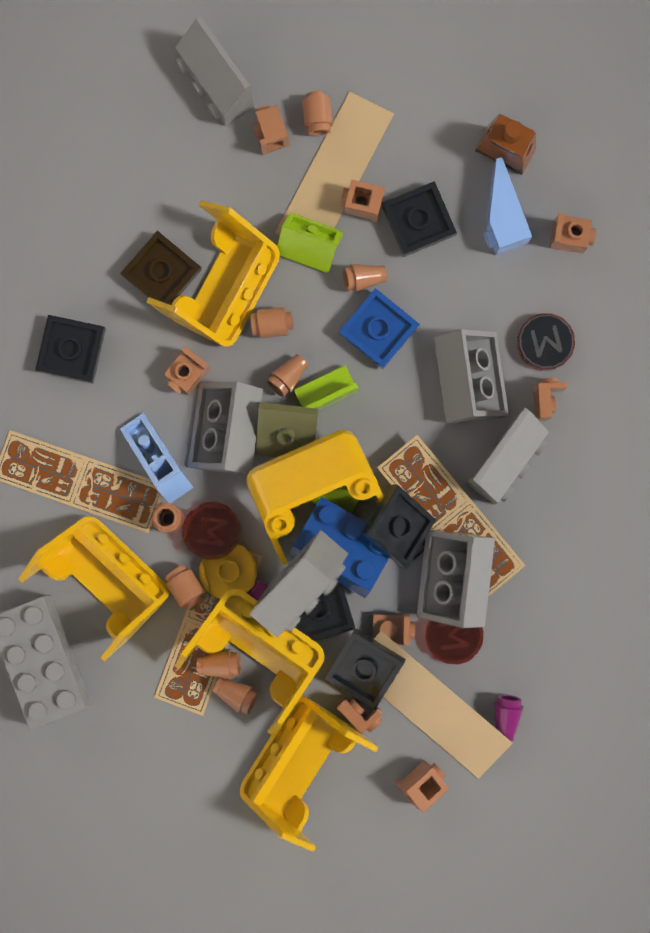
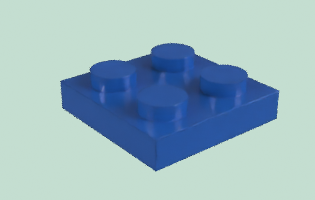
(379, 328)

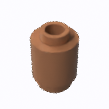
(317, 113)
(271, 322)
(160, 513)
(185, 588)

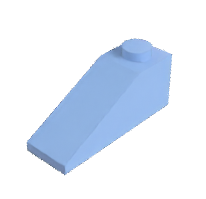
(505, 219)
(156, 458)

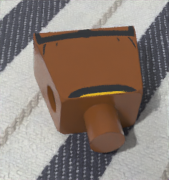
(510, 141)

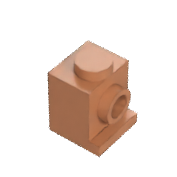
(270, 129)
(370, 193)
(565, 240)
(197, 370)
(423, 785)

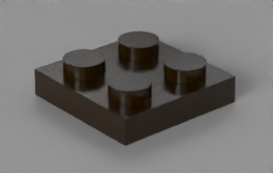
(161, 270)

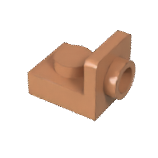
(543, 401)
(396, 627)
(354, 712)

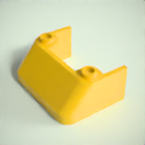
(232, 283)
(307, 475)
(107, 571)
(289, 656)
(290, 764)

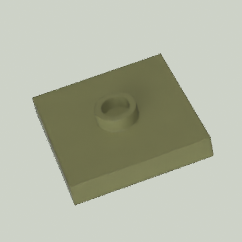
(284, 428)

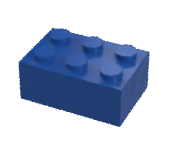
(363, 560)

